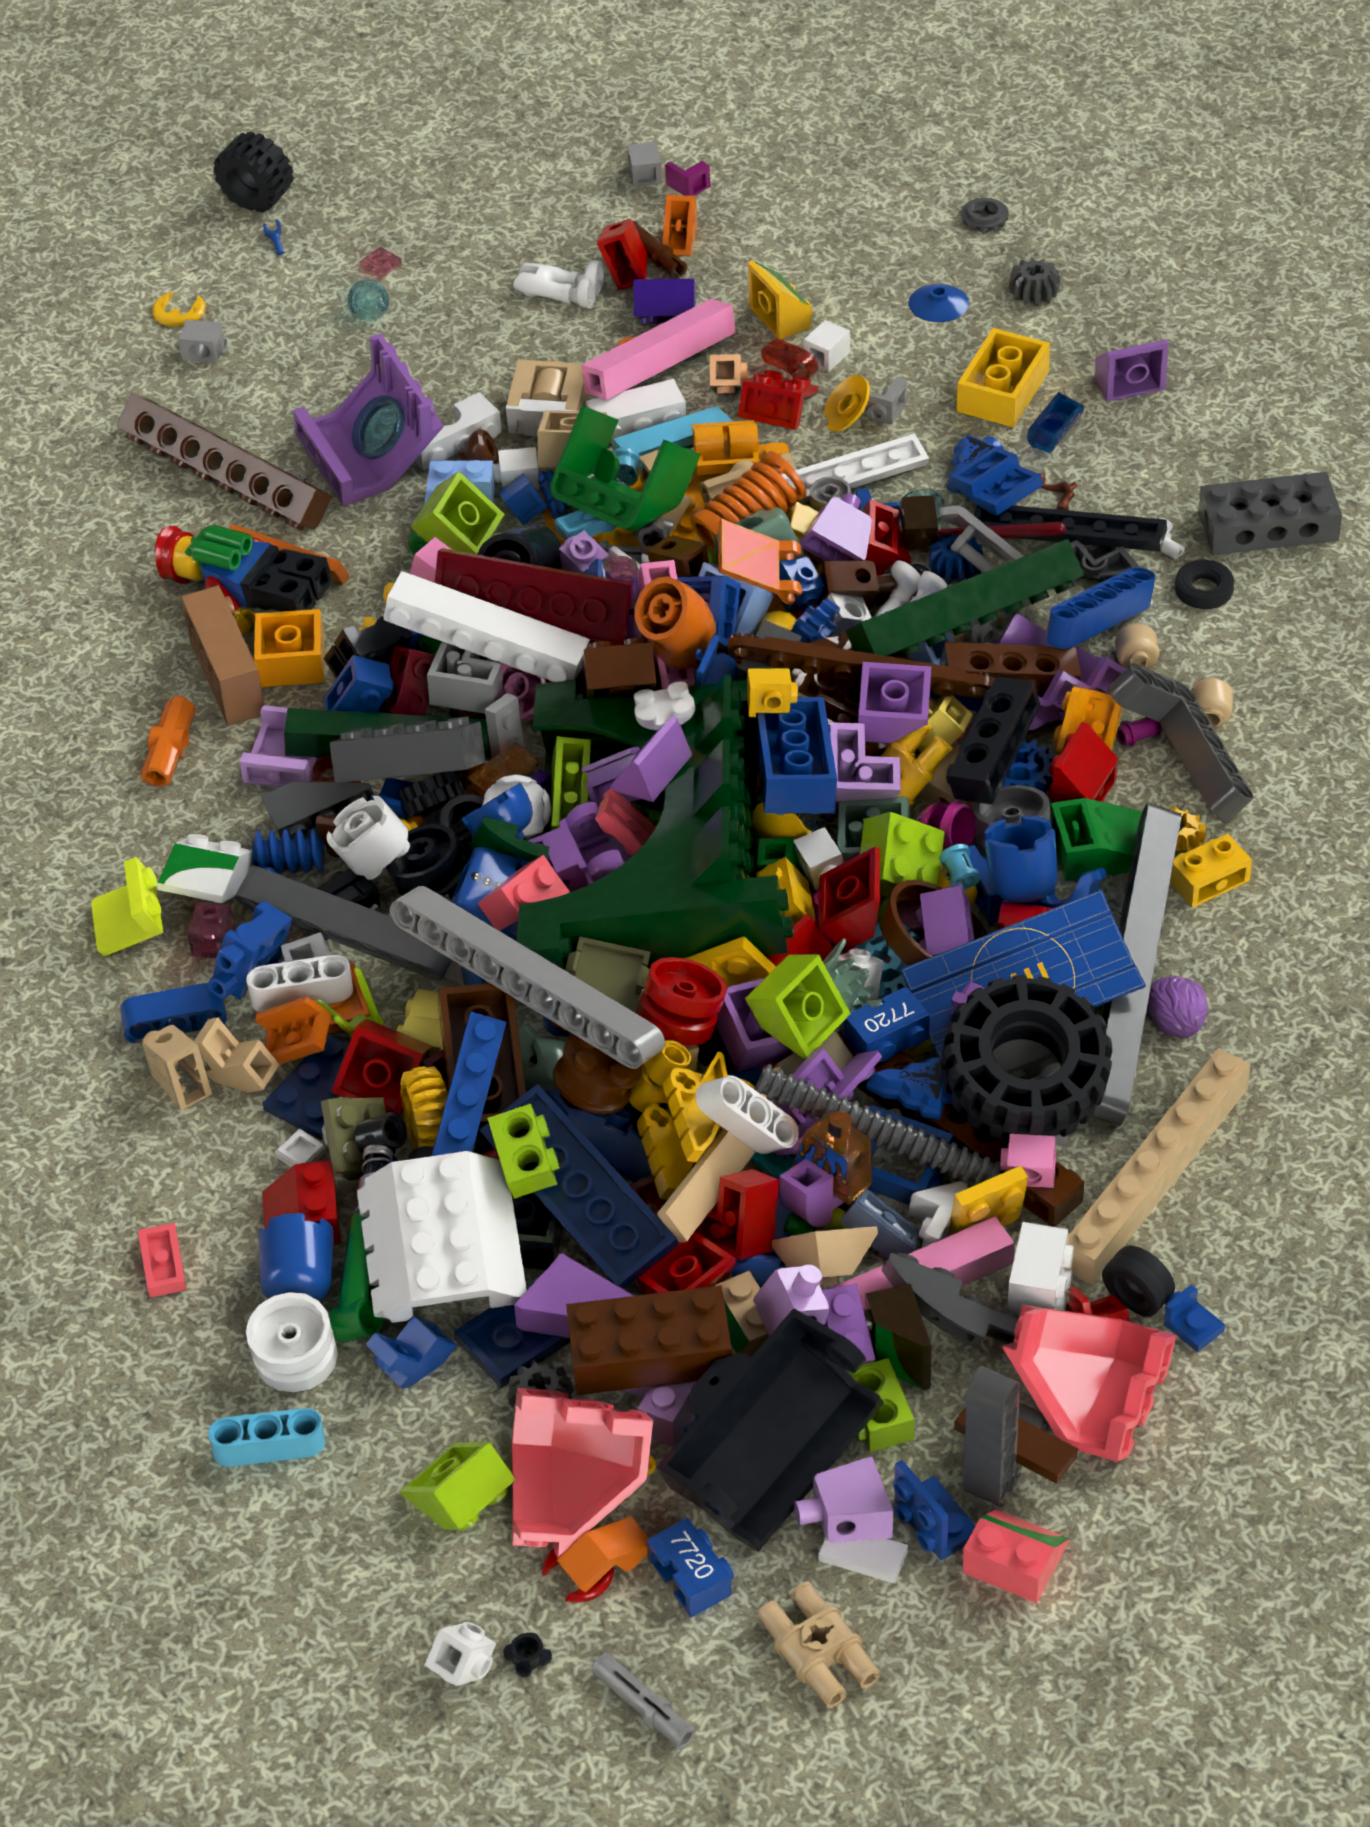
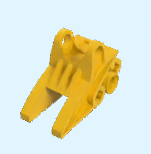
(683, 1137)

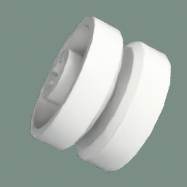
(292, 1342)

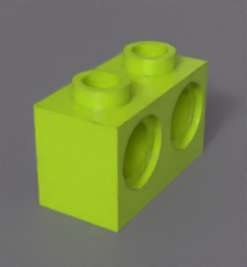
(518, 1152)
(896, 1412)

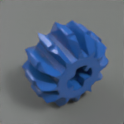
(948, 563)

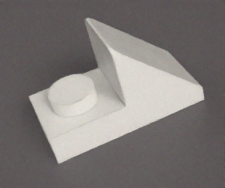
(935, 1209)

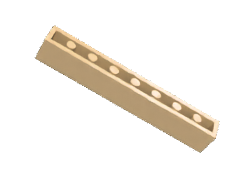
(1157, 1164)

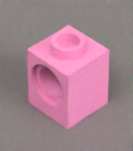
(1035, 1155)

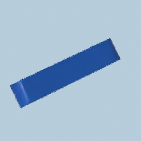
(1100, 607)

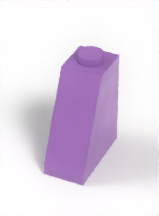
(564, 1282)

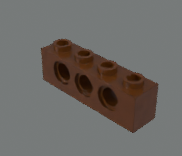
(1012, 661)

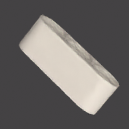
(285, 982)
(747, 1114)

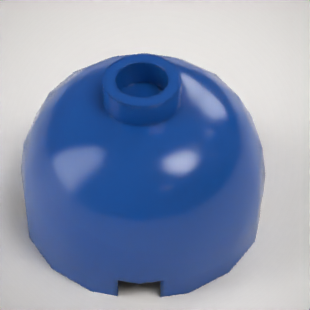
(510, 807)

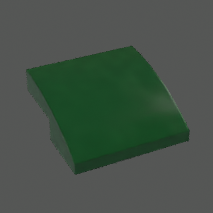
(502, 838)

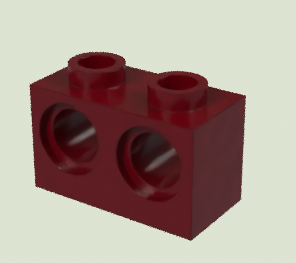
(410, 688)

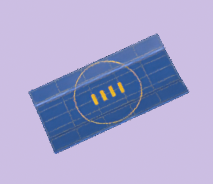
(1067, 944)

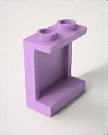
(267, 760)

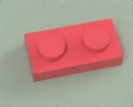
(162, 1260)

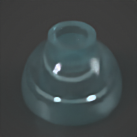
(368, 298)

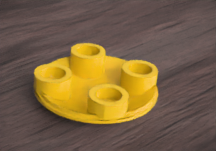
(778, 826)

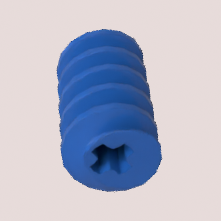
(288, 851)

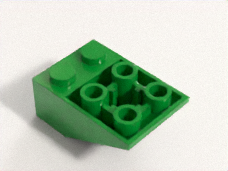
(1093, 836)

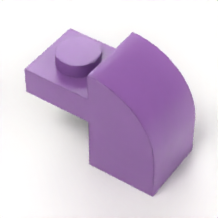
(808, 1193)

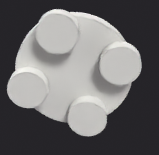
(657, 707)

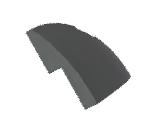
(1102, 561)

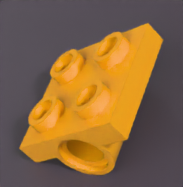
(724, 445)

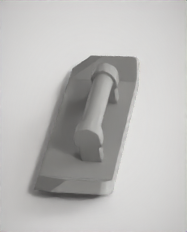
(974, 527)

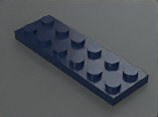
(593, 1199)

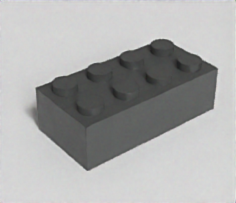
(407, 752)

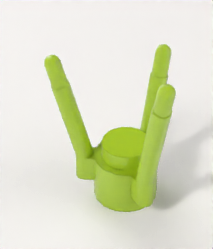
(350, 1027)

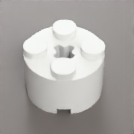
(368, 836)

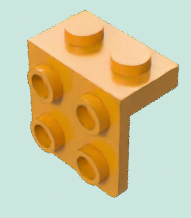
(1092, 708)

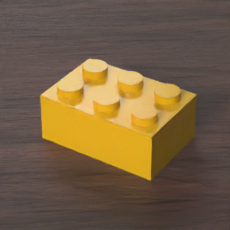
(1003, 377)

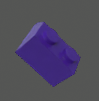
(662, 298)

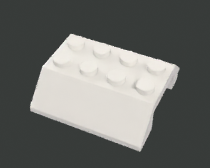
(440, 1234)

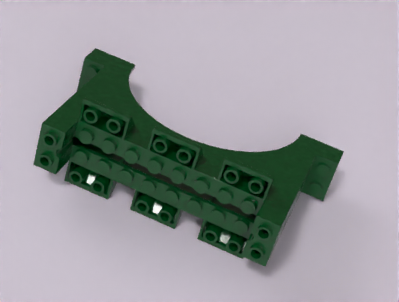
(695, 870)

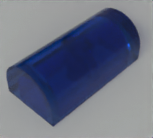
(1054, 422)

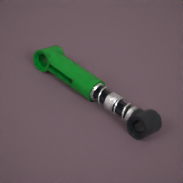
(354, 1314)

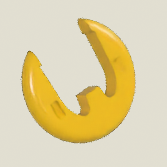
(174, 317)

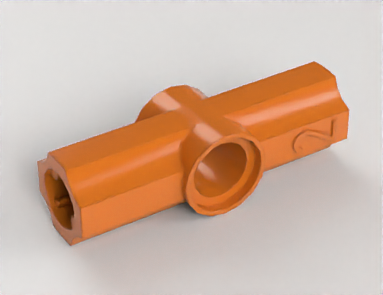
(168, 741)

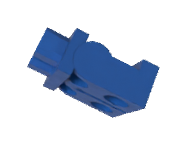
(247, 948)

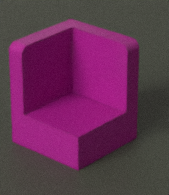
(689, 181)

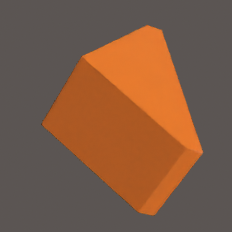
(680, 223)

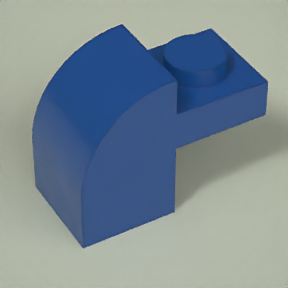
(414, 1352)

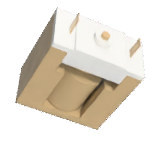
(542, 387)

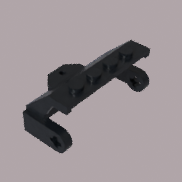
(769, 1427)

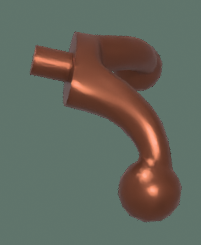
(1061, 487)

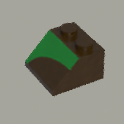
(899, 1334)

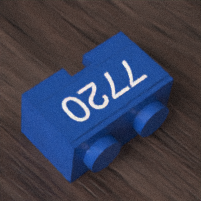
(889, 1027)
(688, 1560)

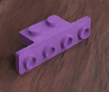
(824, 1073)

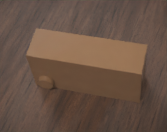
(223, 654)

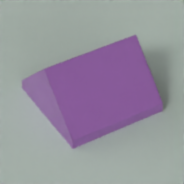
(655, 763)

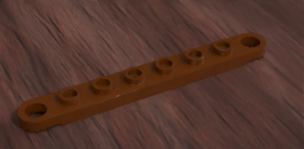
(848, 664)

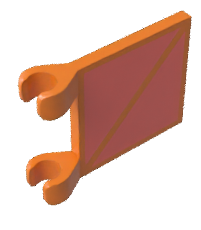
(756, 558)

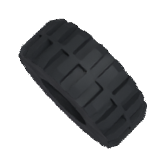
(1037, 1013)

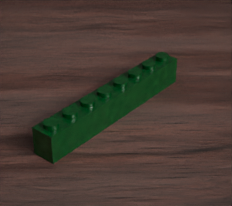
(967, 602)

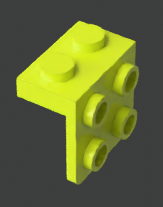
(129, 912)

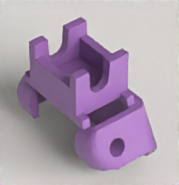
(581, 849)

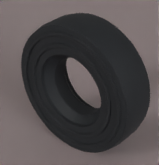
(1204, 598)

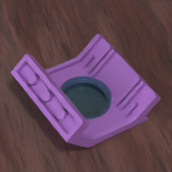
(373, 432)

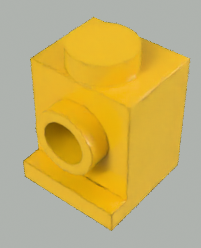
(770, 691)

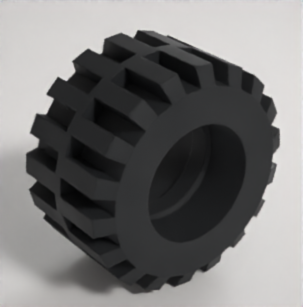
(253, 172)

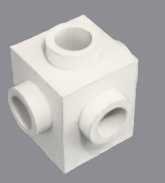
(461, 1653)

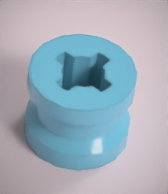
(629, 465)

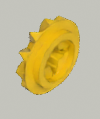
(1193, 832)

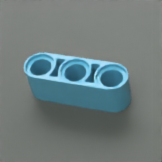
(282, 1428)

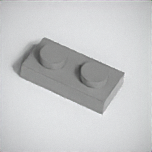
(504, 724)

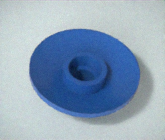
(938, 302)

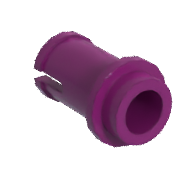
(1137, 730)

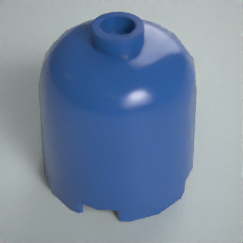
(1022, 859)
(296, 1256)

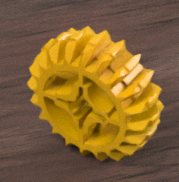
(423, 1104)

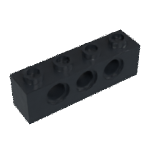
(993, 740)

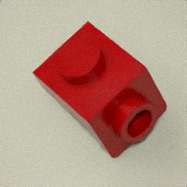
(1106, 1306)

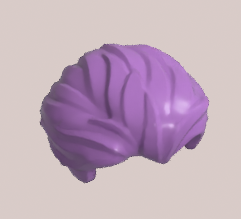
(1177, 1006)

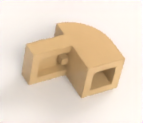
(234, 1064)

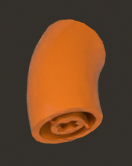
(674, 621)

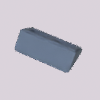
(894, 1231)

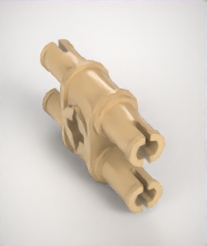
(818, 1644)

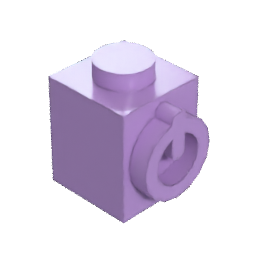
(580, 552)

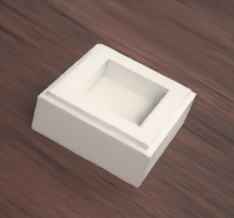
(301, 1149)

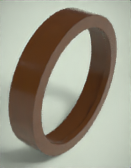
(892, 928)

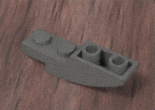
(940, 1302)

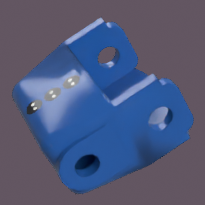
(481, 876)

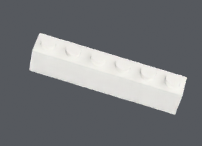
(485, 628)

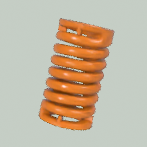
(759, 493)

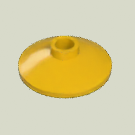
(847, 403)

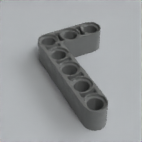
(1189, 733)
(993, 1434)

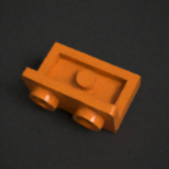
(295, 1029)

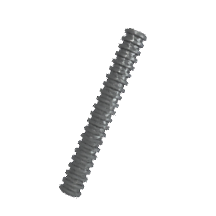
(878, 1128)

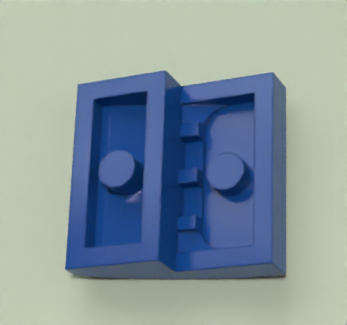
(996, 481)

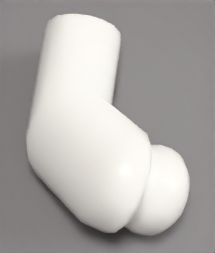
(1170, 547)

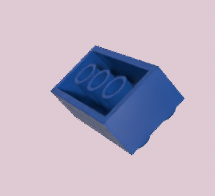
(796, 759)

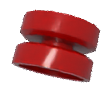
(682, 1000)

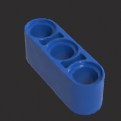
(184, 1007)

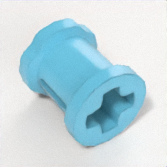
(959, 866)

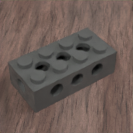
(1269, 513)

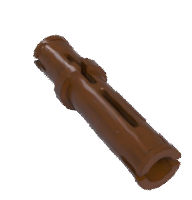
(661, 254)

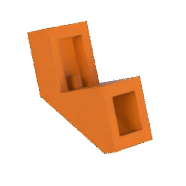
(600, 1549)

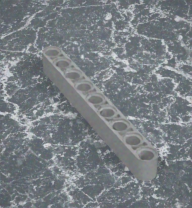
(527, 977)

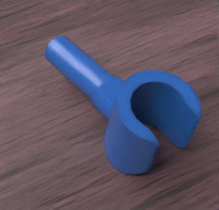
(275, 236)

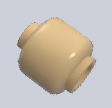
(1137, 645)
(1215, 699)

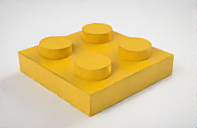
(996, 1197)

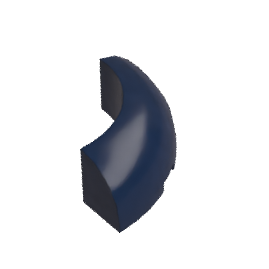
(612, 1135)

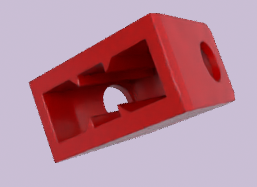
(622, 246)

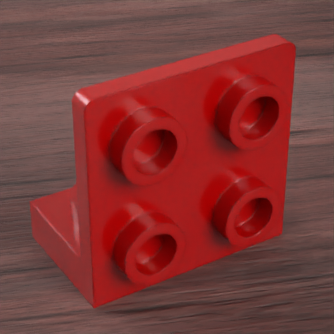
(774, 399)

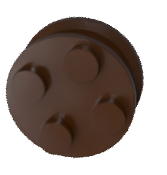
(593, 1078)

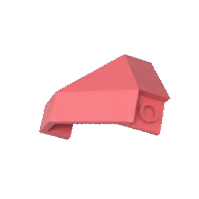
(1090, 1375)
(571, 1465)

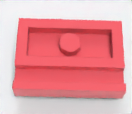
(623, 821)

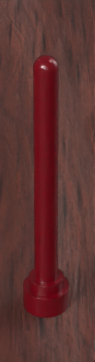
(1013, 531)

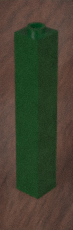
(311, 731)

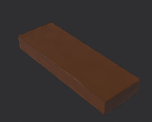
(1036, 1449)

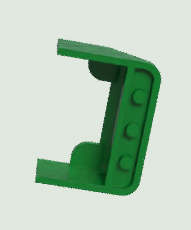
(589, 470)

